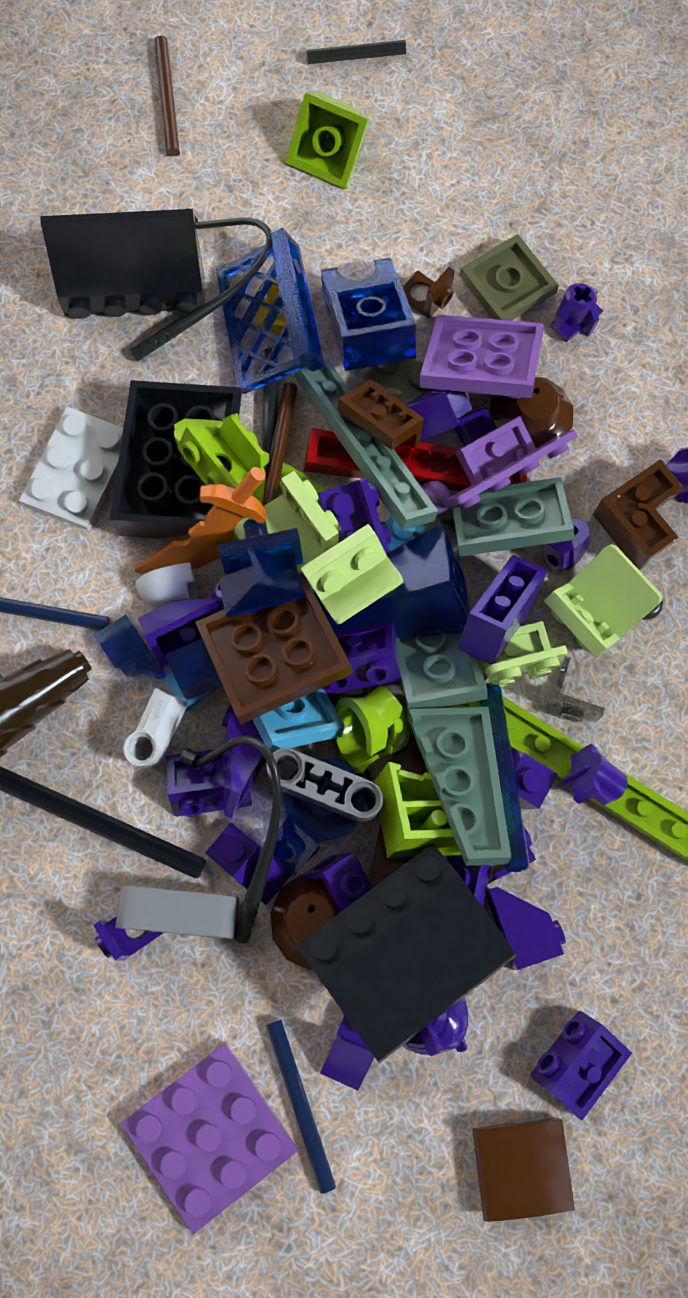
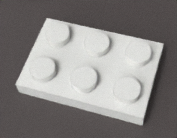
(75, 469)

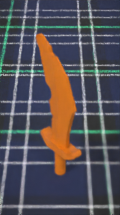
(218, 527)

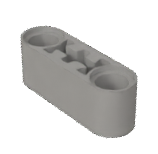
(329, 800)
(177, 912)

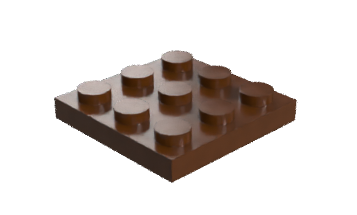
(274, 654)

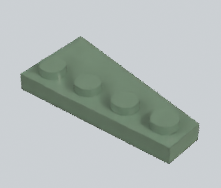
(464, 771)

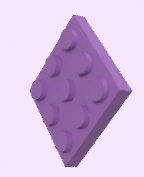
(482, 356)
(209, 1137)

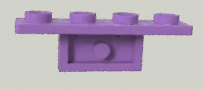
(500, 454)

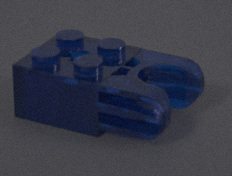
(369, 317)

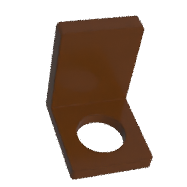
(438, 294)

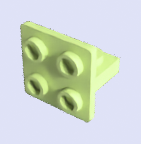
(352, 574)

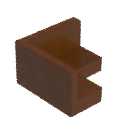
(632, 514)

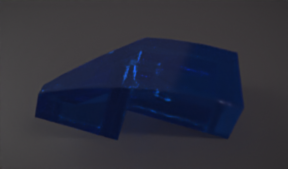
(128, 650)

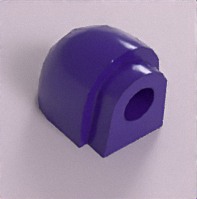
(567, 554)

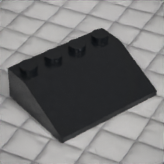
(125, 262)
(154, 483)
(406, 952)

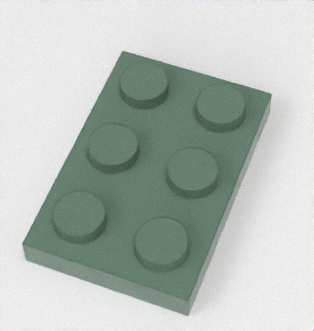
(514, 518)
(437, 672)

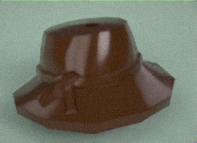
(543, 415)
(291, 919)

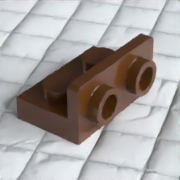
(382, 415)

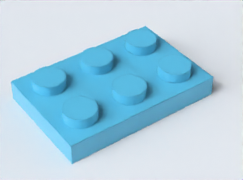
(300, 722)

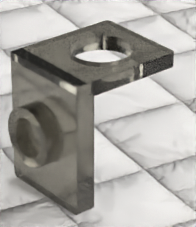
(570, 707)

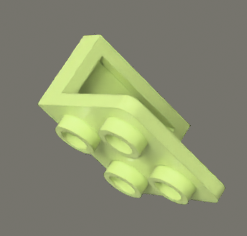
(300, 510)
(604, 600)
(526, 653)

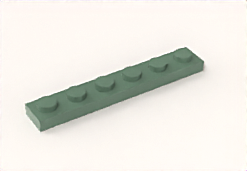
(378, 463)

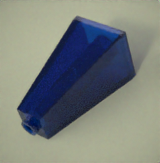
(429, 599)

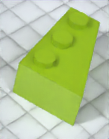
(412, 814)

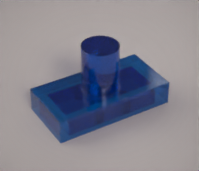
(279, 544)

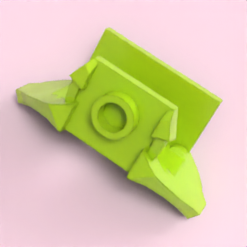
(205, 439)

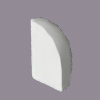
(167, 585)

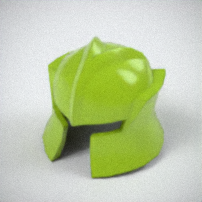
(371, 727)

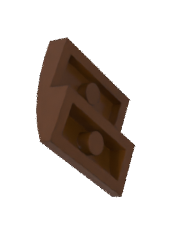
(523, 1170)

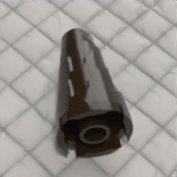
(36, 692)

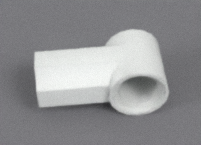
(158, 726)

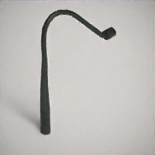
(183, 323)
(258, 880)

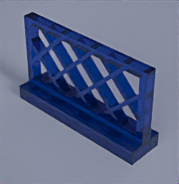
(297, 307)

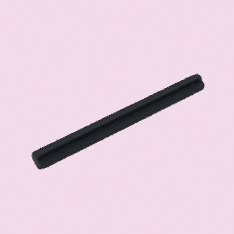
(101, 823)

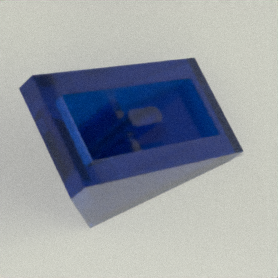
(259, 583)

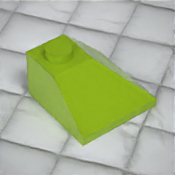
(327, 138)

